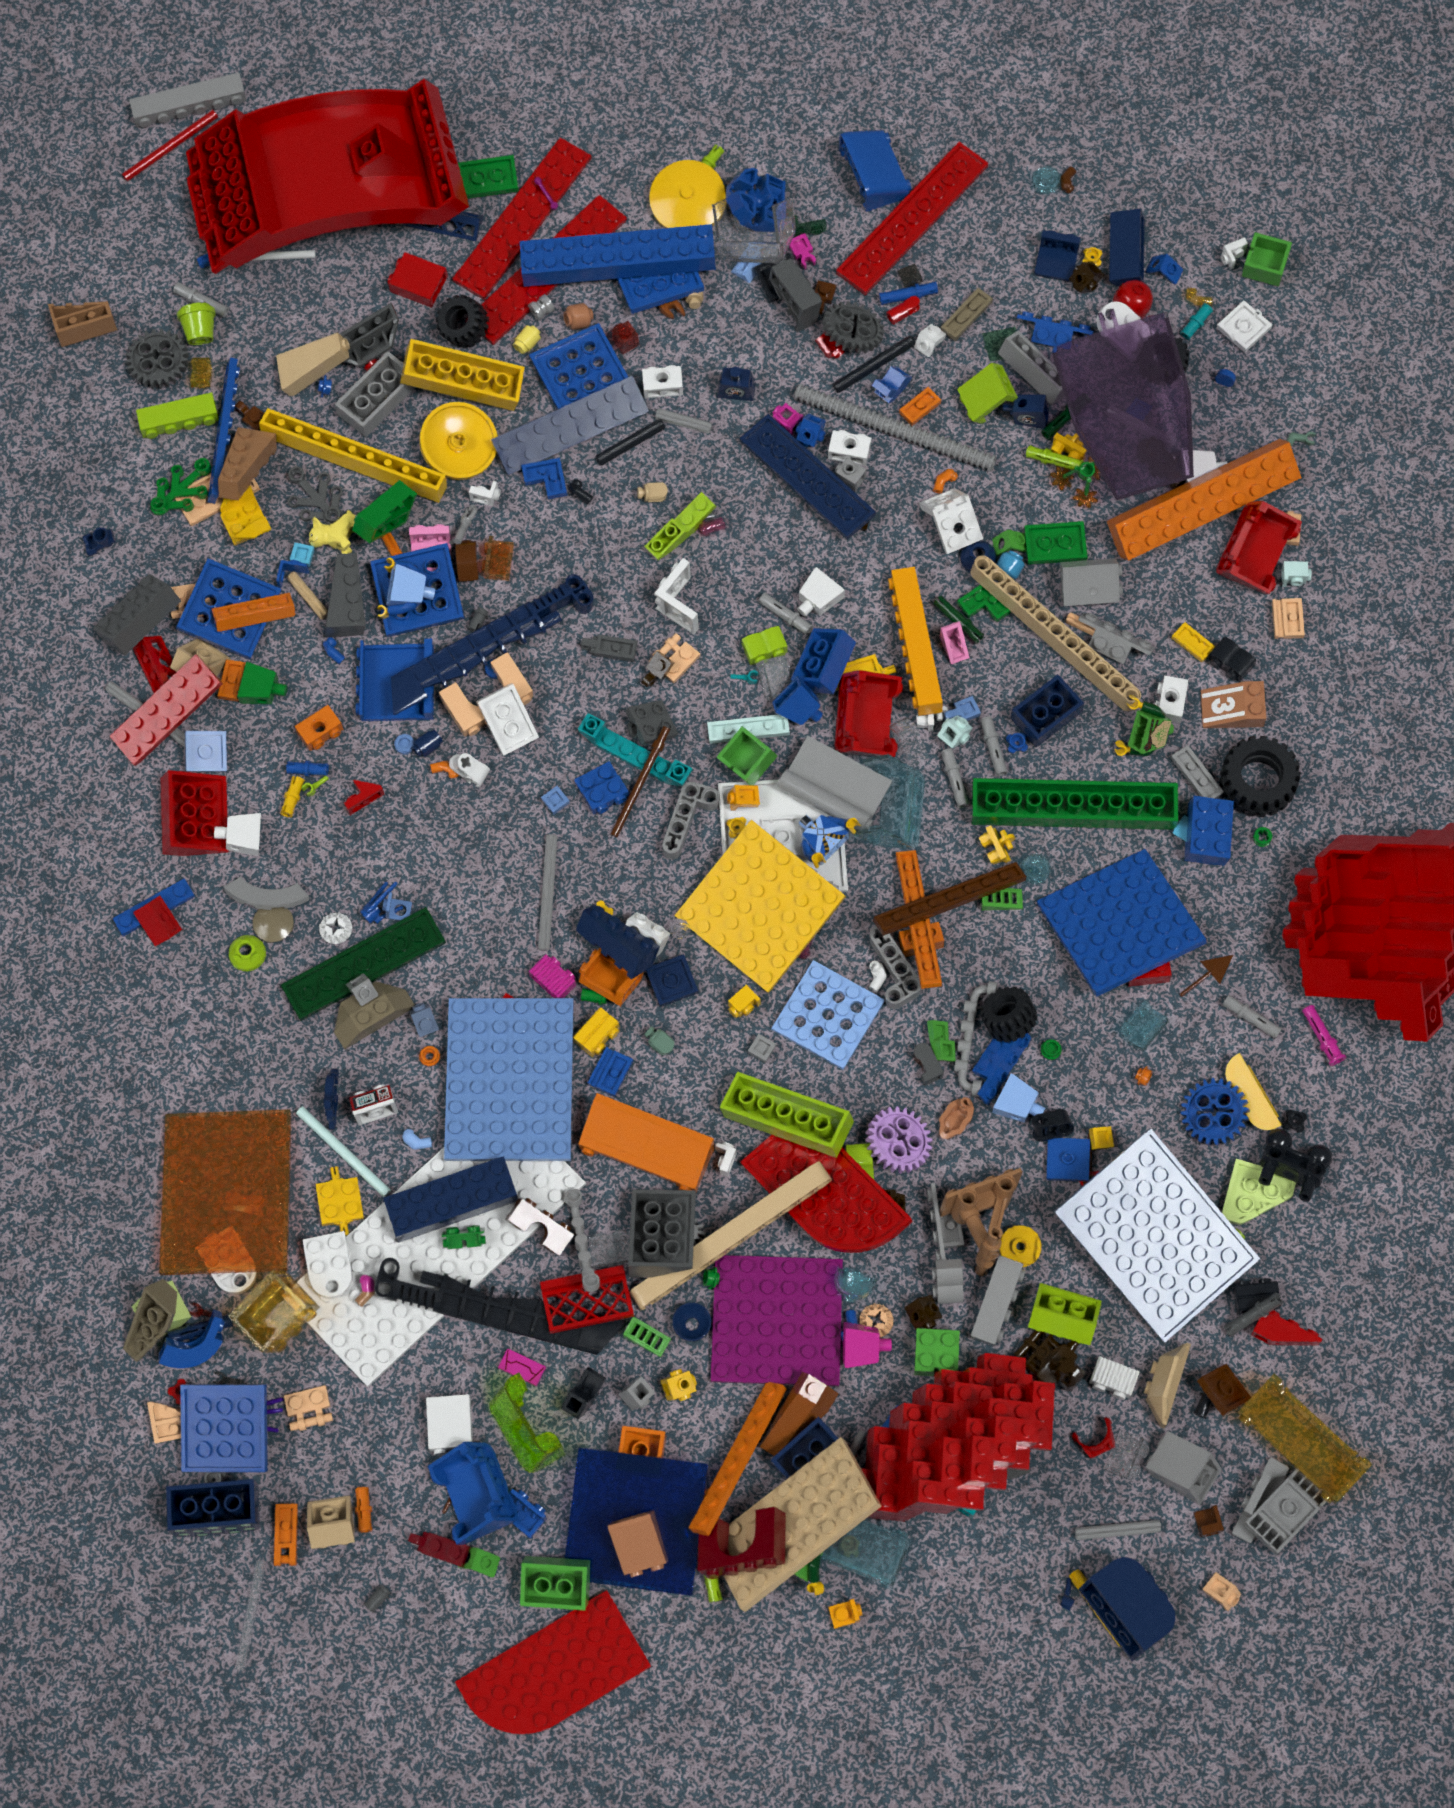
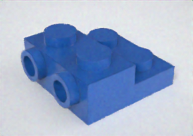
(602, 788)

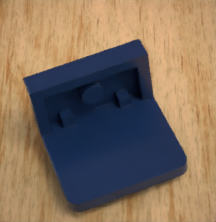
(1057, 255)

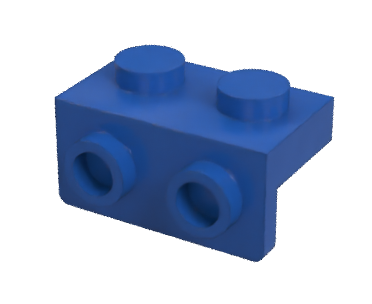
(529, 1516)

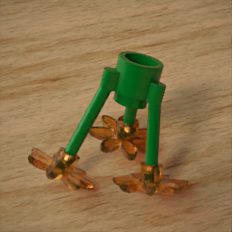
(1085, 472)

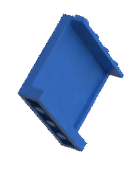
(375, 671)

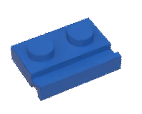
(610, 1072)

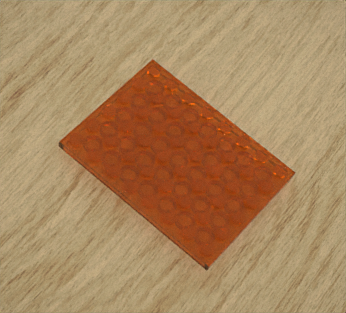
(211, 1172)

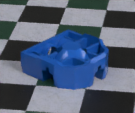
(756, 202)

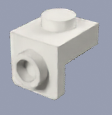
(929, 339)

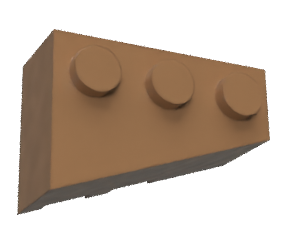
(81, 322)

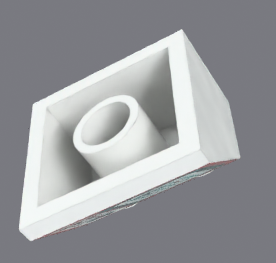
(373, 1104)

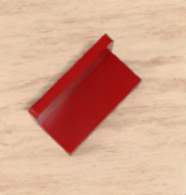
(157, 921)

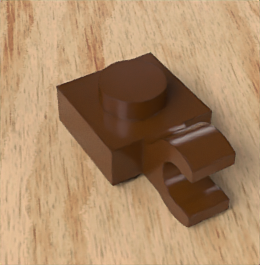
(826, 292)
(251, 417)

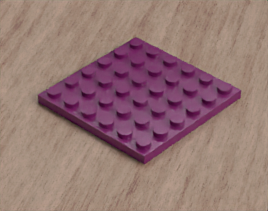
(776, 1320)

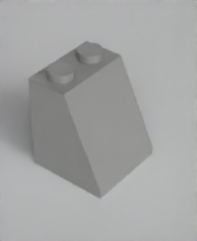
(1184, 1467)

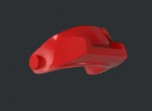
(1106, 1445)

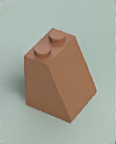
(638, 1543)

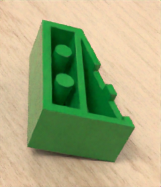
(385, 513)

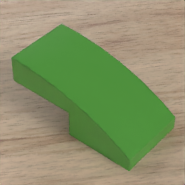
(939, 1038)

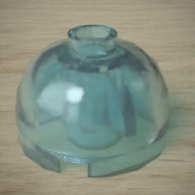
(853, 1284)

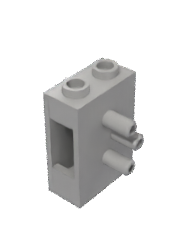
(1090, 582)

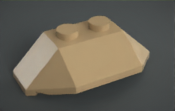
(1165, 1382)

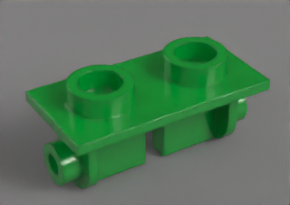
(471, 1235)

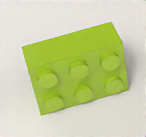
(1065, 1314)

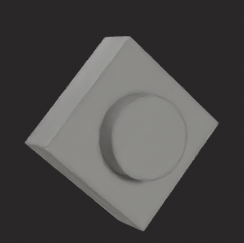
(762, 1048)

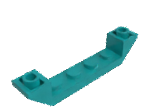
(631, 753)

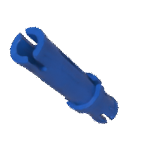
(905, 293)

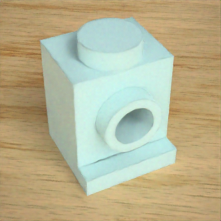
(1295, 573)

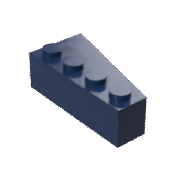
(617, 940)

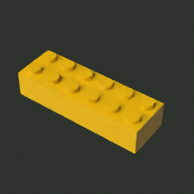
(462, 374)

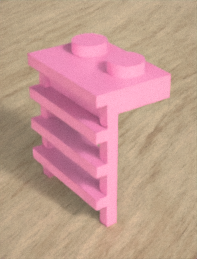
(425, 537)

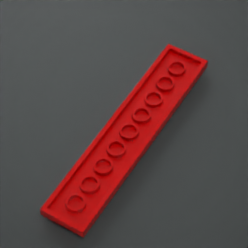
(912, 218)
(521, 219)
(511, 300)

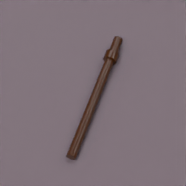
(657, 746)

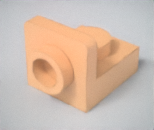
(1222, 1591)

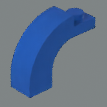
(193, 1353)

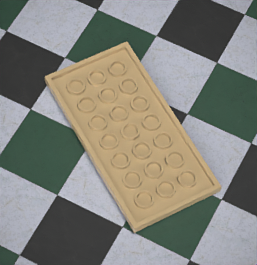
(820, 1507)

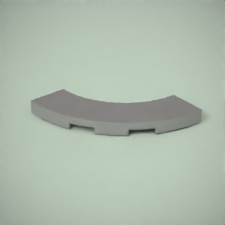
(266, 898)

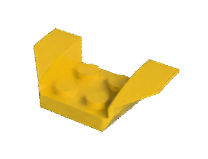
(243, 518)

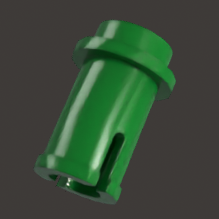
(591, 996)

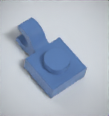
(964, 708)

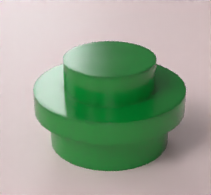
(1051, 1049)

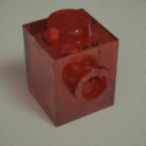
(625, 337)

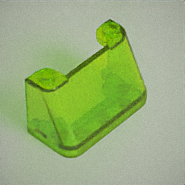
(531, 1451)

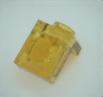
(201, 372)

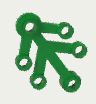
(180, 489)

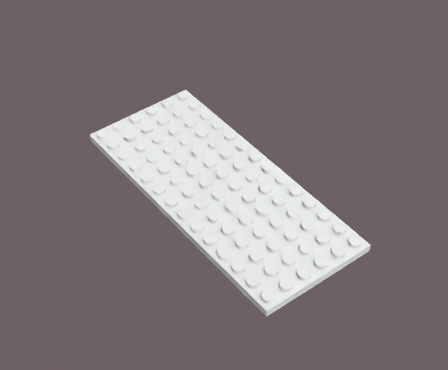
(383, 1330)

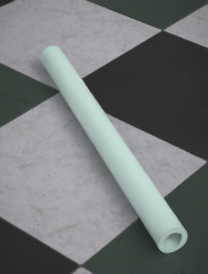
(343, 1151)

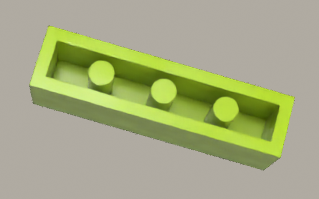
(177, 415)

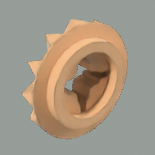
(885, 1316)

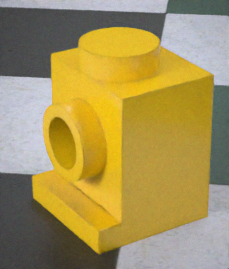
(743, 1002)

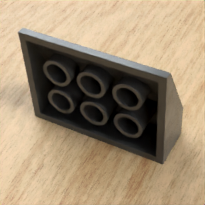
(661, 1232)

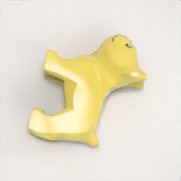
(334, 534)

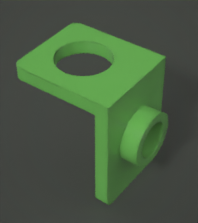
(1013, 540)
(482, 1562)

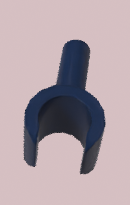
(1067, 1602)

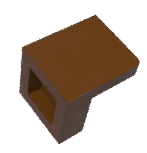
(1209, 1522)

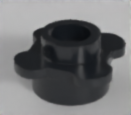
(1299, 1116)

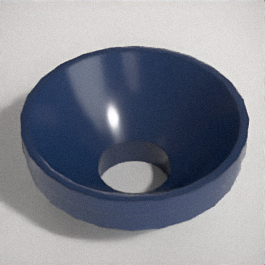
(967, 557)
(689, 1311)

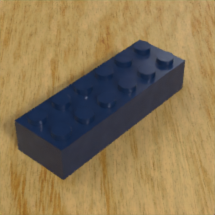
(450, 1199)

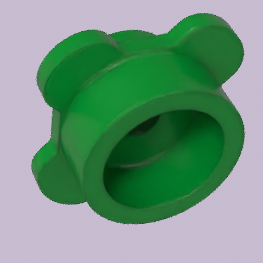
(711, 1278)

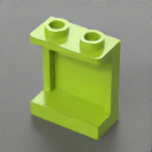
(986, 392)

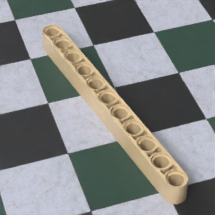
(1053, 624)
(735, 1233)

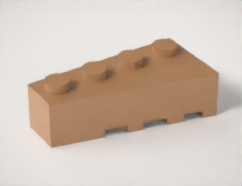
(244, 460)

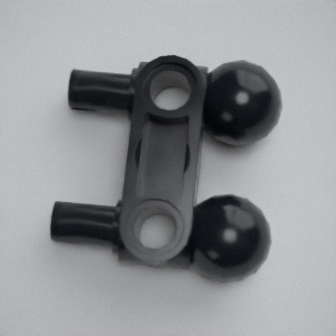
(1293, 1165)

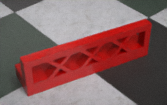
(149, 660)

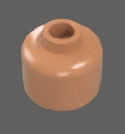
(578, 316)

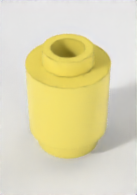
(526, 339)

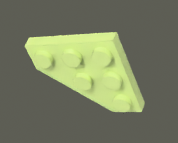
(1248, 1197)

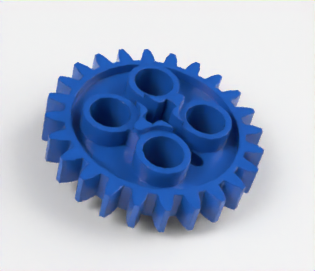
(1215, 1131)

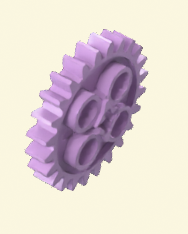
(884, 1148)

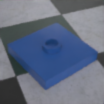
(1068, 1159)

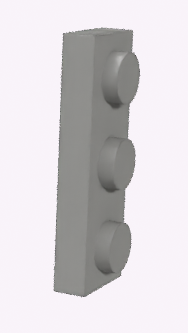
(1196, 773)

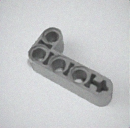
(684, 821)
(891, 964)

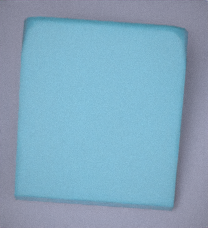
(1181, 829)

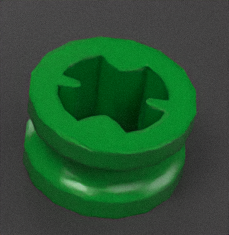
(1256, 836)

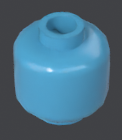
(1011, 563)

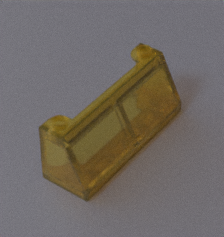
(1303, 1439)

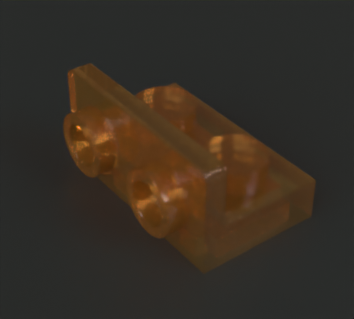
(498, 559)

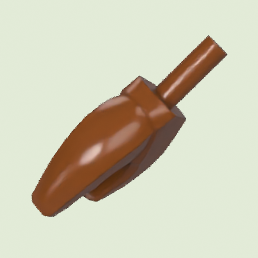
(665, 308)

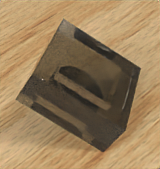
(910, 276)

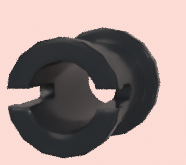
(1203, 1406)

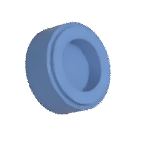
(404, 744)

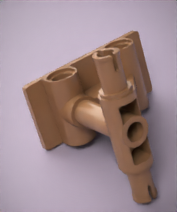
(975, 1197)

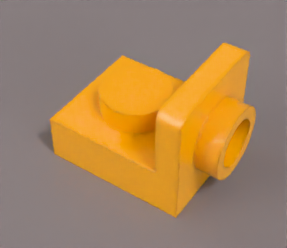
(743, 796)
(845, 1613)

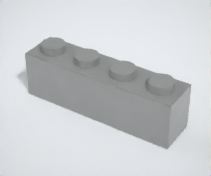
(1032, 366)
(997, 1300)

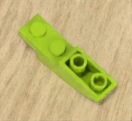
(681, 527)

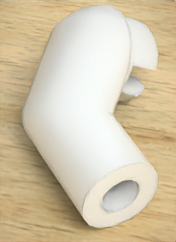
(878, 974)

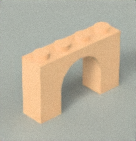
(468, 716)

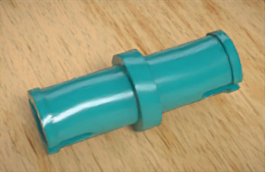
(1196, 321)

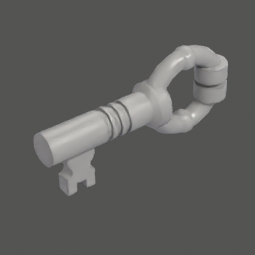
(465, 523)

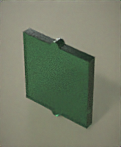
(994, 341)

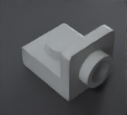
(362, 989)

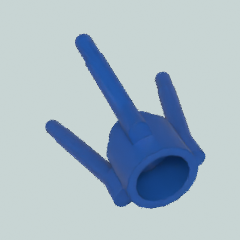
(371, 911)

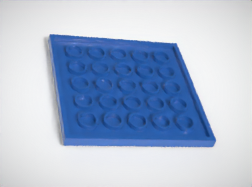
(1121, 922)

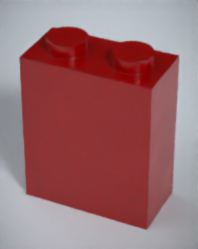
(417, 279)

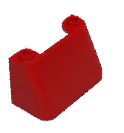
(1257, 545)
(866, 713)

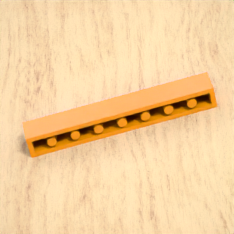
(916, 641)

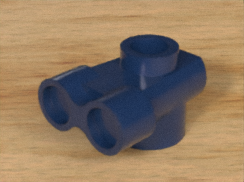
(98, 540)

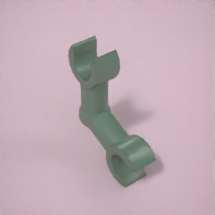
(1301, 438)

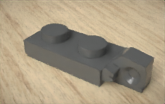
(611, 647)

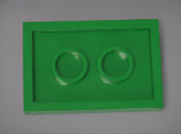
(489, 176)
(1055, 542)

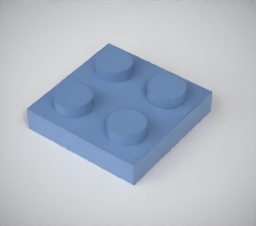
(205, 751)

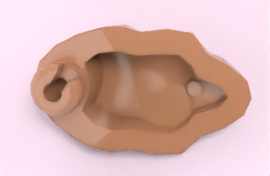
(956, 1118)

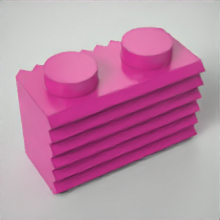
(552, 977)

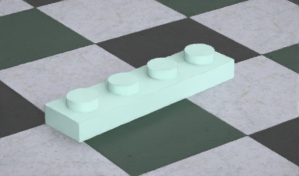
(759, 726)

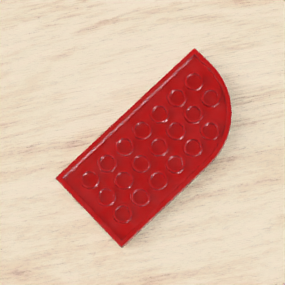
(845, 1214)
(556, 1670)

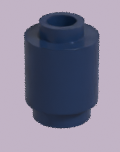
(427, 743)

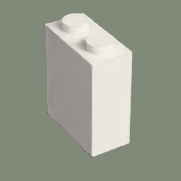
(448, 1422)

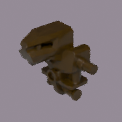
(1052, 1361)

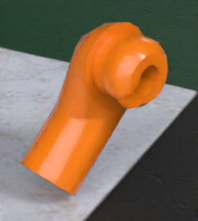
(942, 478)
(443, 766)

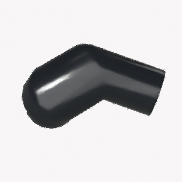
(575, 488)

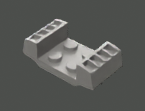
(1285, 1512)

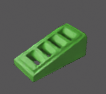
(1002, 905)
(650, 1330)

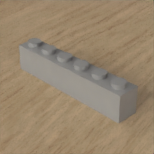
(187, 100)

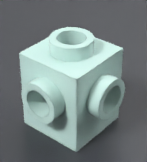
(955, 731)

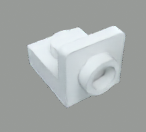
(1234, 249)
(483, 495)
(725, 1162)

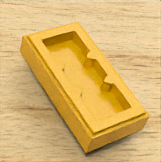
(1193, 642)

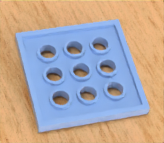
(821, 1045)

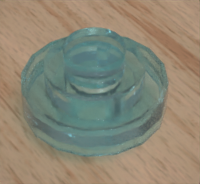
(1046, 180)
(1036, 865)

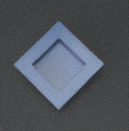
(555, 800)

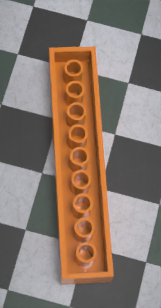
(1204, 499)

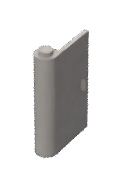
(834, 783)

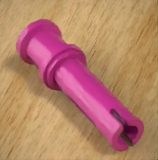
(1328, 1044)

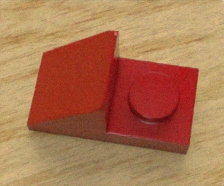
(367, 794)

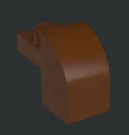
(467, 561)

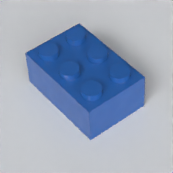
(824, 659)
(1209, 830)

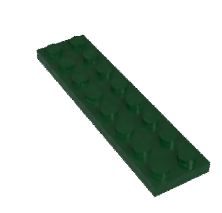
(373, 957)

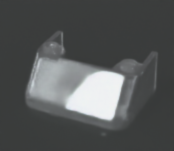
(741, 245)

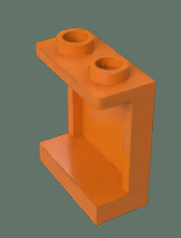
(607, 979)

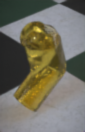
(1197, 300)

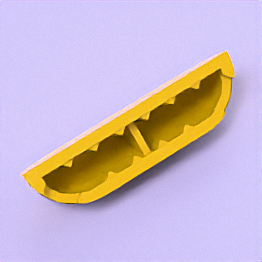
(1262, 1112)

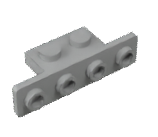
(1113, 641)
(947, 1232)
(1263, 1488)

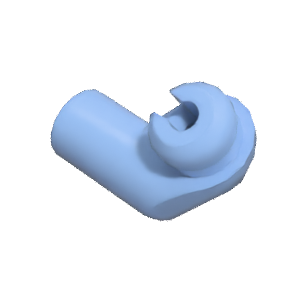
(415, 1142)

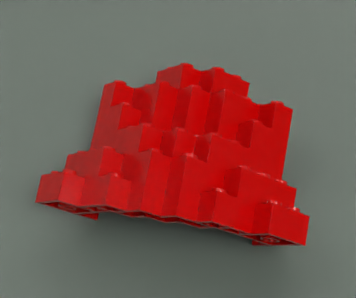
(1380, 925)
(959, 1438)

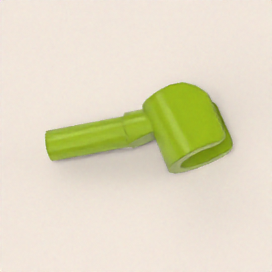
(314, 786)

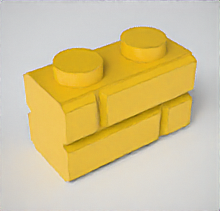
(596, 1032)

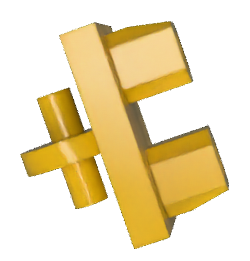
(1070, 445)
(992, 837)

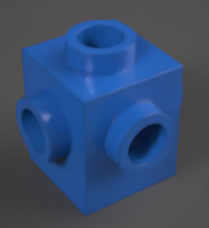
(811, 430)

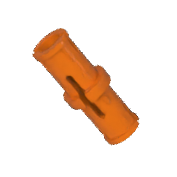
(363, 1509)

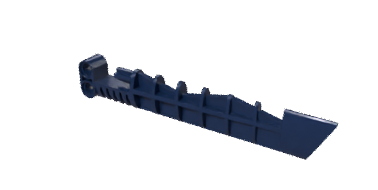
(473, 649)

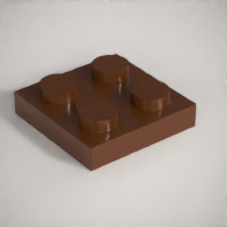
(1224, 1389)

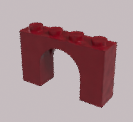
(764, 1552)

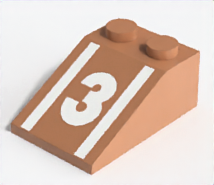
(1234, 705)

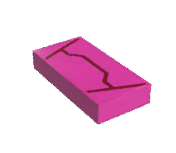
(514, 1363)

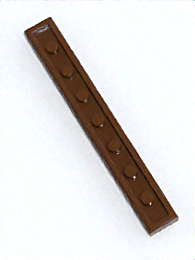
(949, 898)

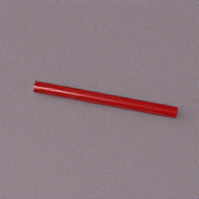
(170, 145)

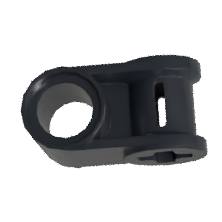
(1053, 1124)

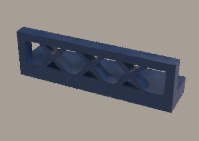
(463, 217)

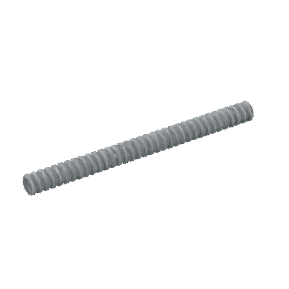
(894, 427)

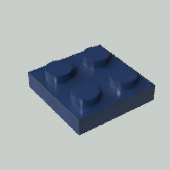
(672, 980)

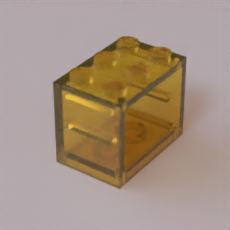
(274, 1312)

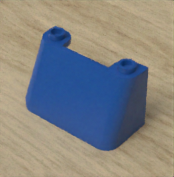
(874, 167)
(475, 1490)

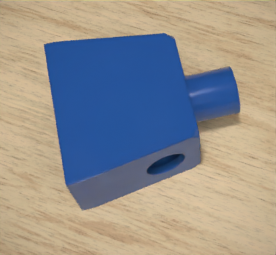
(798, 703)

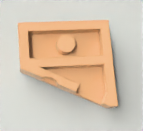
(164, 1422)

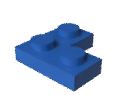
(549, 472)

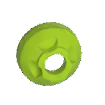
(253, 959)

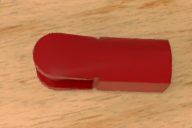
(904, 309)

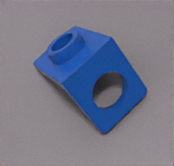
(1166, 266)
(292, 565)

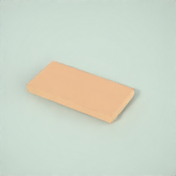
(202, 508)

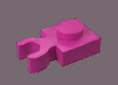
(801, 249)

